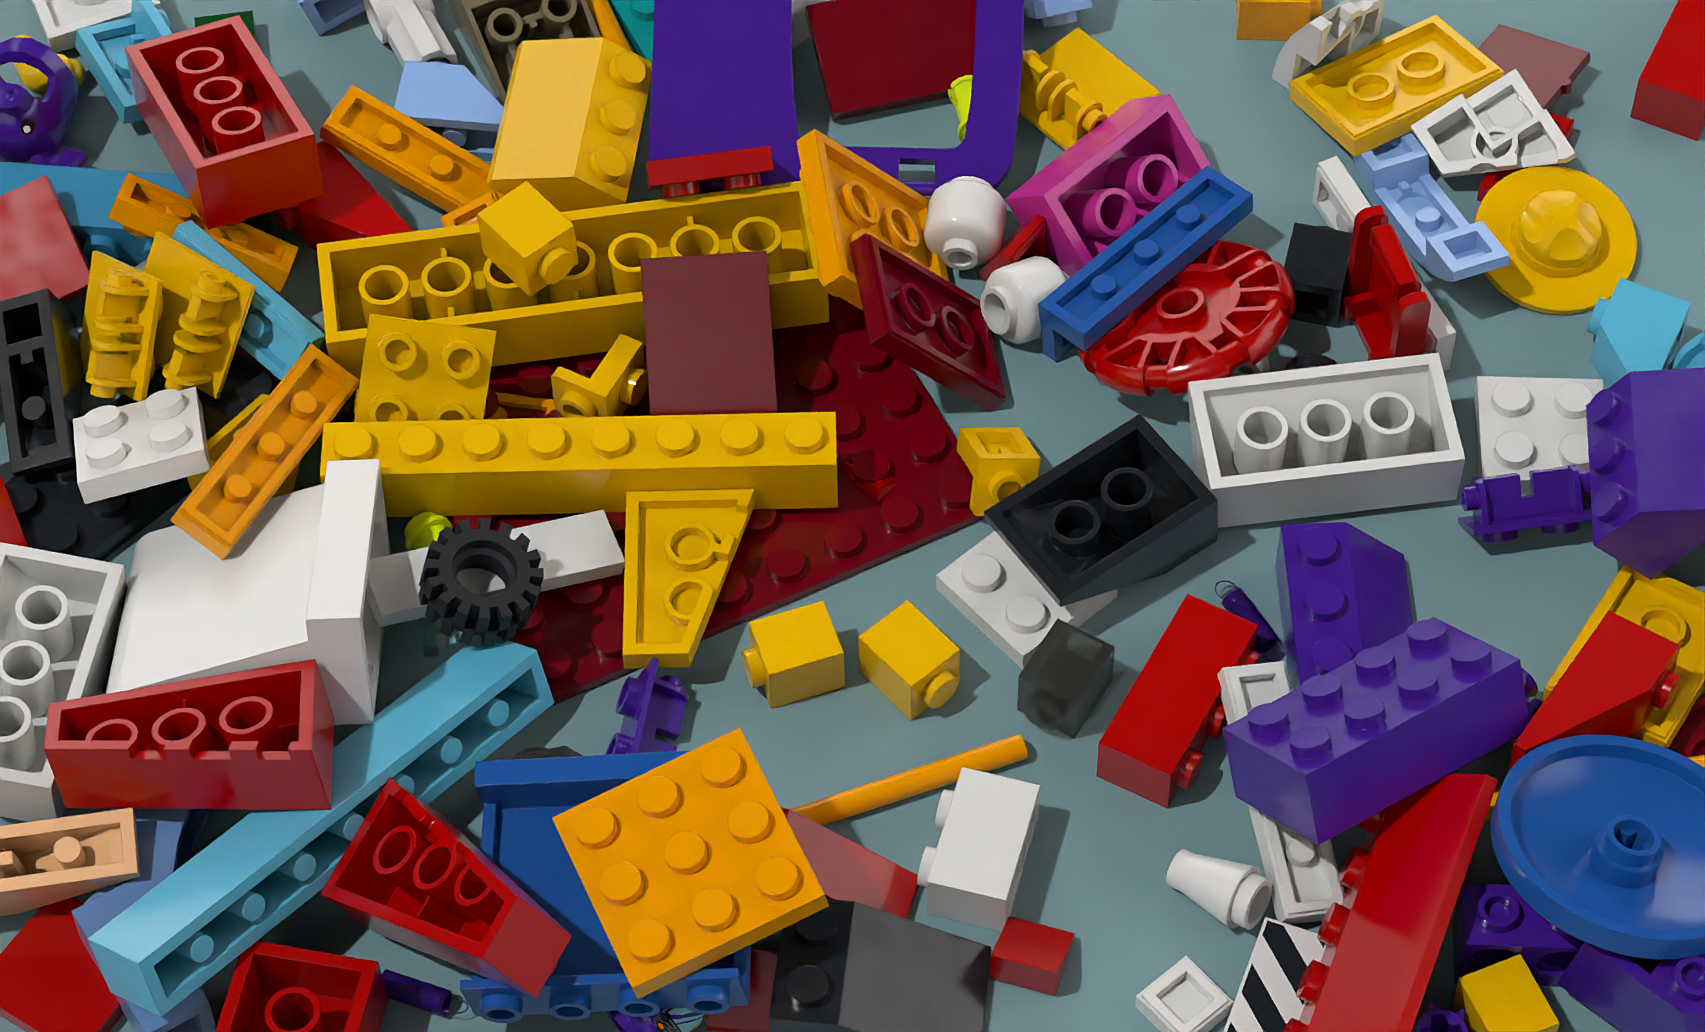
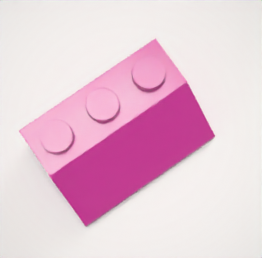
(1110, 179)

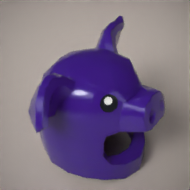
(35, 128)

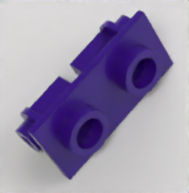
(1502, 510)
(649, 709)

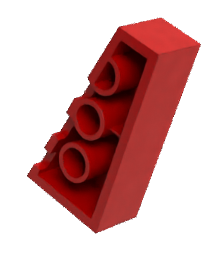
(198, 743)
(439, 894)

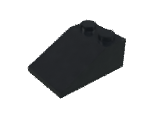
(1108, 516)
(876, 974)

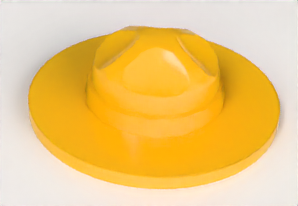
(1563, 239)

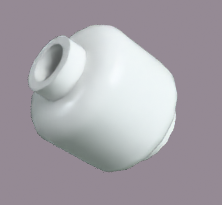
(965, 221)
(1014, 294)

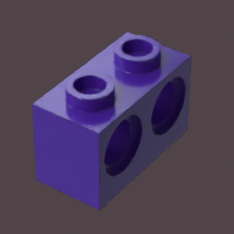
(1498, 924)

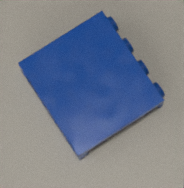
(527, 847)

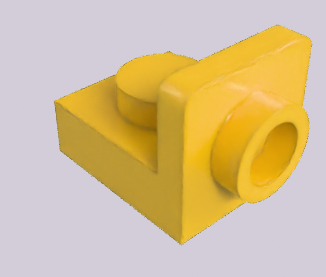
(999, 462)

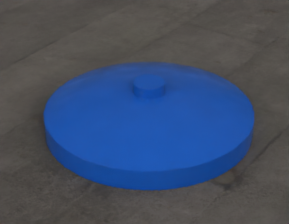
(1608, 843)

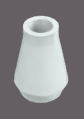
(1223, 888)

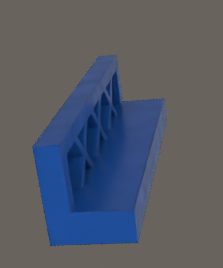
(1141, 262)

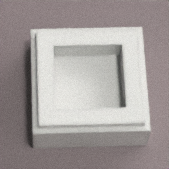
(1184, 1000)

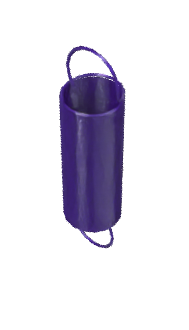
(1240, 605)
(418, 993)

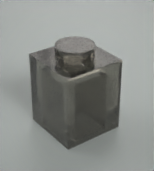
(1065, 679)

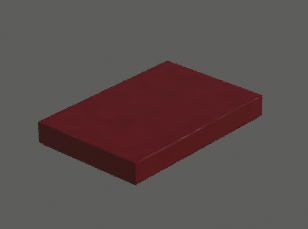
(890, 51)
(926, 322)
(709, 334)

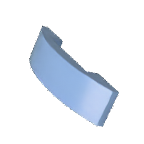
(1424, 215)

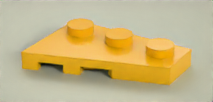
(675, 568)

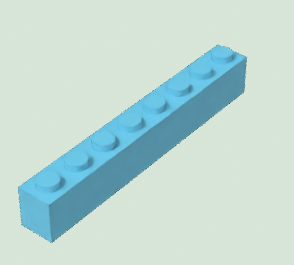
(282, 858)

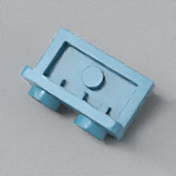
(106, 57)

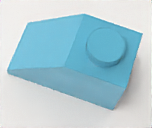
(1636, 330)

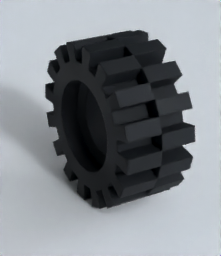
(473, 612)

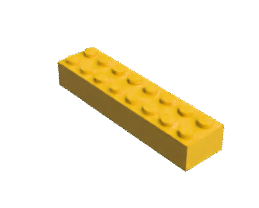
(450, 281)

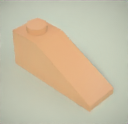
(65, 858)

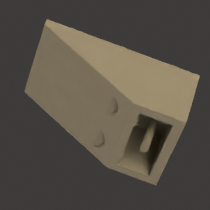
(499, 26)

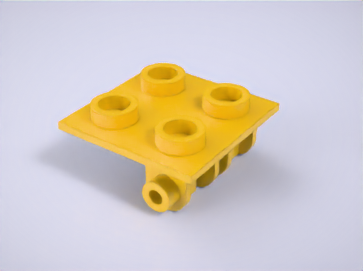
(1075, 87)
(199, 316)
(119, 328)
(423, 371)

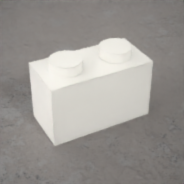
(980, 849)

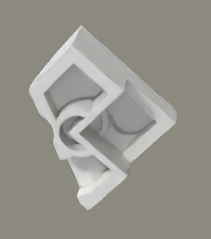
(1333, 35)
(1492, 131)

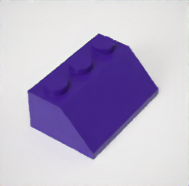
(1648, 467)
(1337, 595)

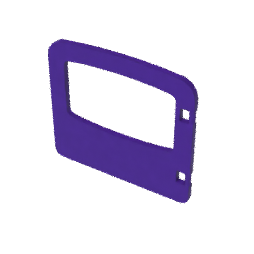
(729, 86)

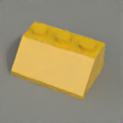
(572, 122)

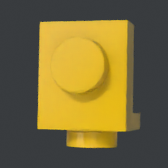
(611, 388)

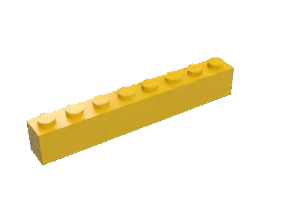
(590, 460)

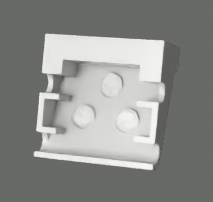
(275, 599)

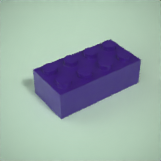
(1376, 729)

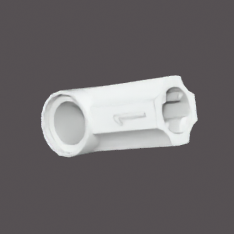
(410, 30)

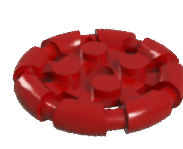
(1233, 318)

